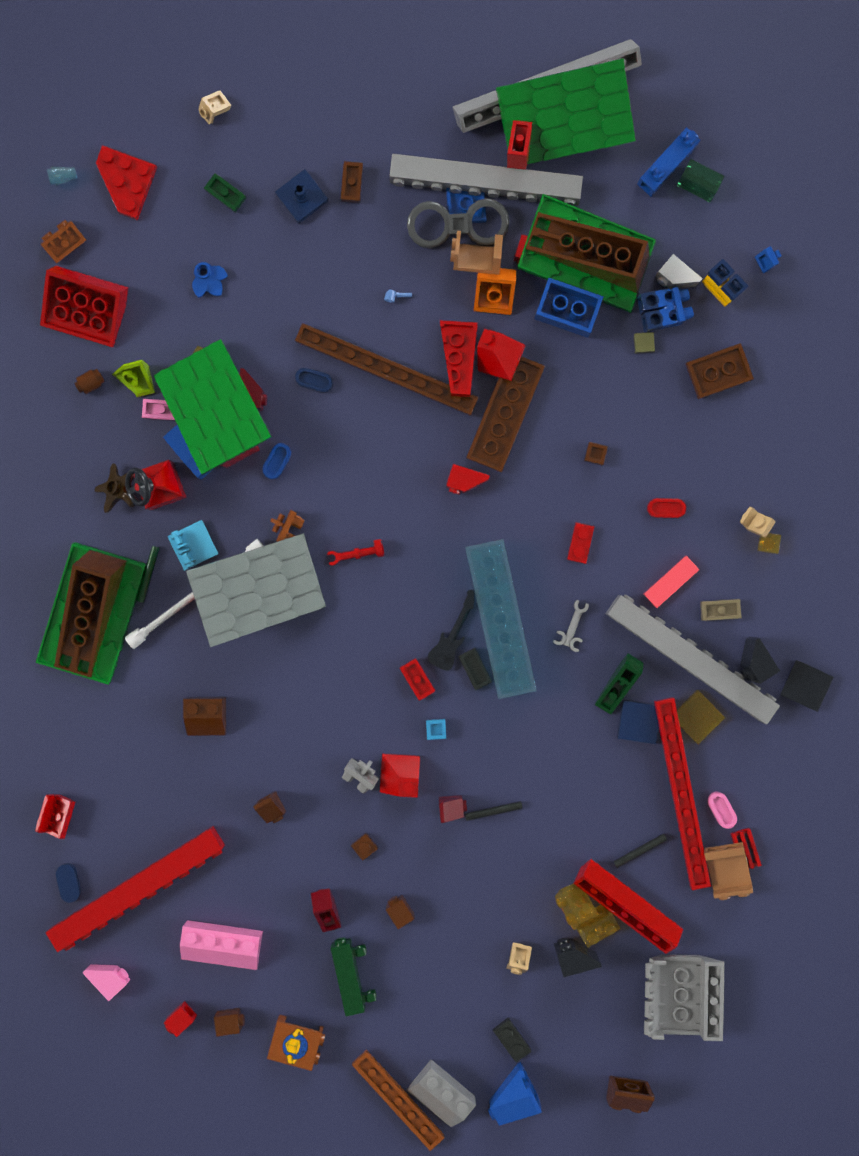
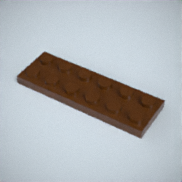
(505, 416)

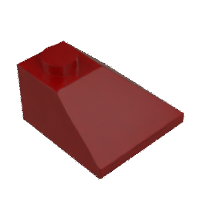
(498, 354)
(400, 775)

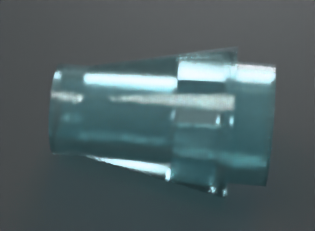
(60, 175)

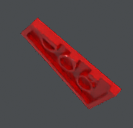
(459, 349)

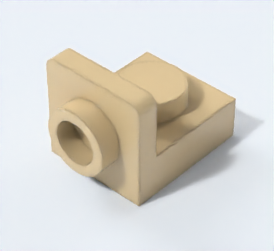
(213, 105)
(757, 522)
(519, 958)

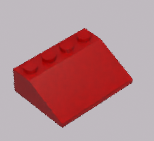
(83, 305)

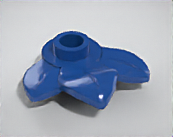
(210, 282)

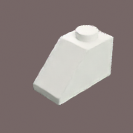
(677, 274)

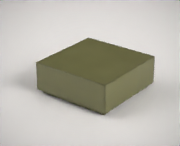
(644, 342)

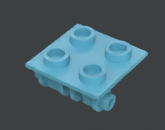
(192, 545)

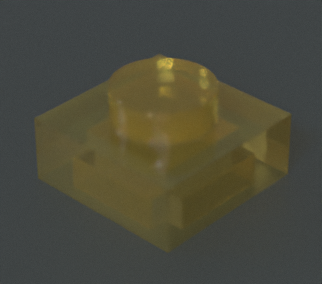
(770, 543)

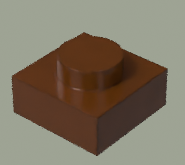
(595, 453)
(364, 846)

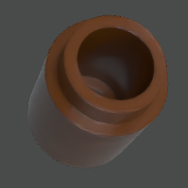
(89, 381)

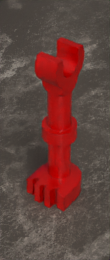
(358, 553)

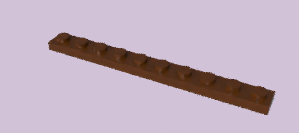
(383, 368)

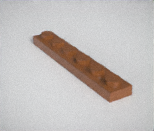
(398, 1100)

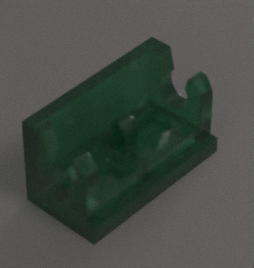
(700, 180)

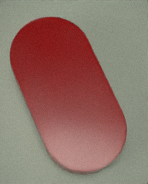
(666, 508)

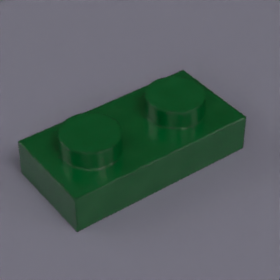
(225, 192)

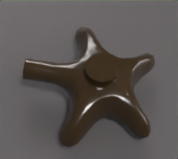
(114, 489)

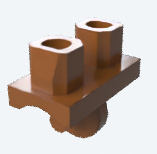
(292, 519)

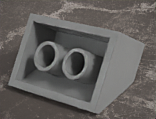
(442, 1094)

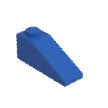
(178, 444)

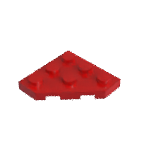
(126, 180)

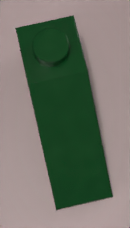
(620, 683)

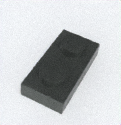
(512, 1040)

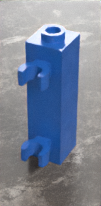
(669, 161)

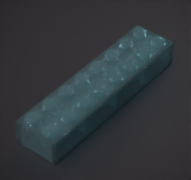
(500, 619)

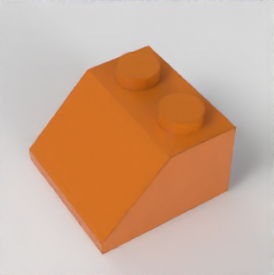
(495, 292)

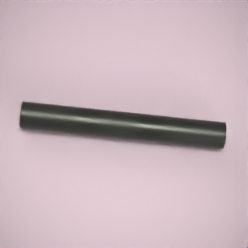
(493, 811)
(640, 850)

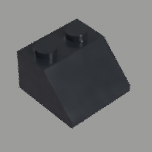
(757, 661)
(575, 957)

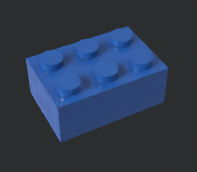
(568, 307)

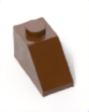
(270, 808)

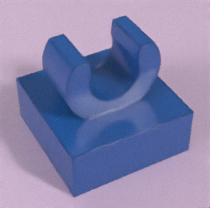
(768, 259)

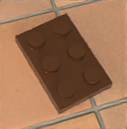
(719, 371)

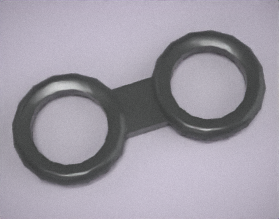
(457, 222)

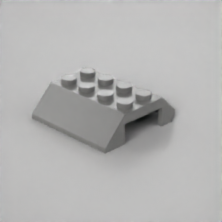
(684, 996)

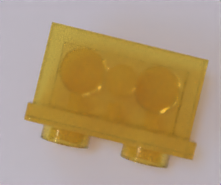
(575, 906)
(598, 928)

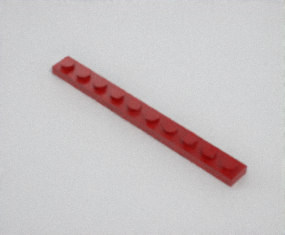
(682, 793)

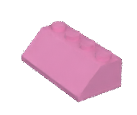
(220, 945)

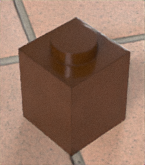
(399, 911)
(228, 1022)

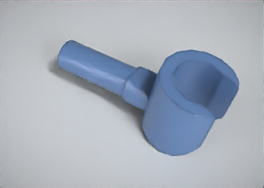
(391, 294)

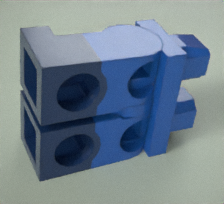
(663, 308)

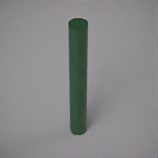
(147, 574)

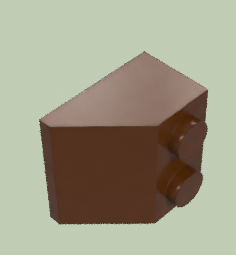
(204, 715)
(629, 1094)

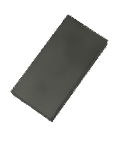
(475, 669)

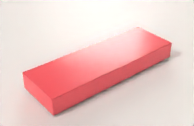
(671, 581)

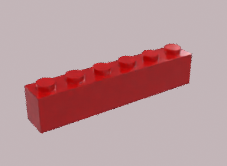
(628, 906)

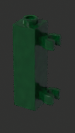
(348, 977)

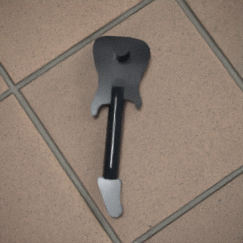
(444, 652)

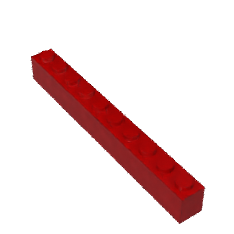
(135, 889)

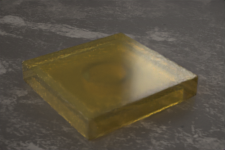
(698, 716)

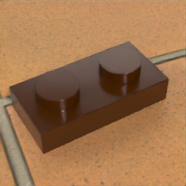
(351, 182)

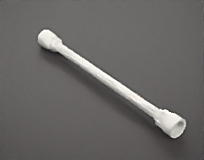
(138, 636)

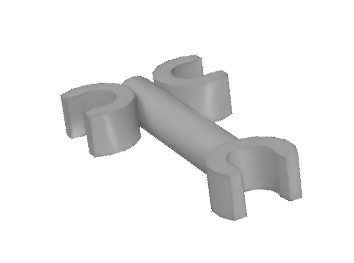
(568, 639)

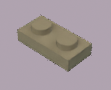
(720, 609)

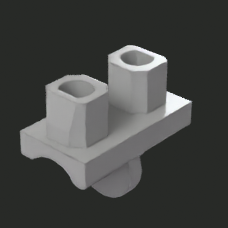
(362, 773)

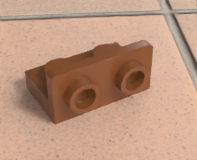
(62, 241)

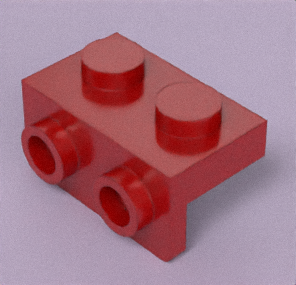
(55, 815)

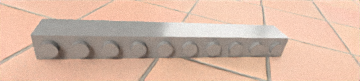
(486, 107)
(479, 178)
(692, 659)

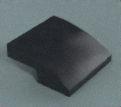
(807, 685)

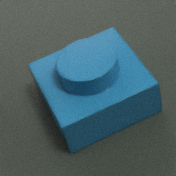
(436, 729)

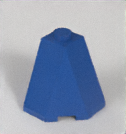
(514, 1098)

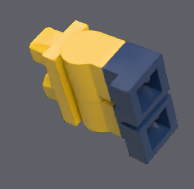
(721, 286)

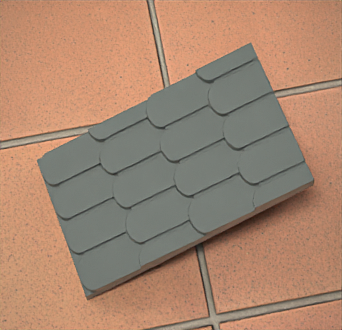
(256, 589)

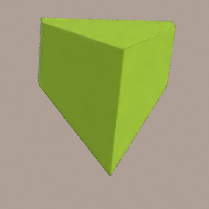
(136, 377)

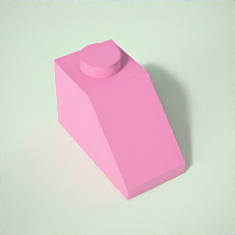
(107, 979)

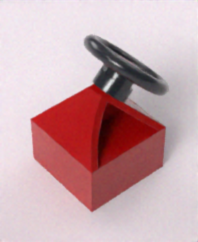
(156, 485)

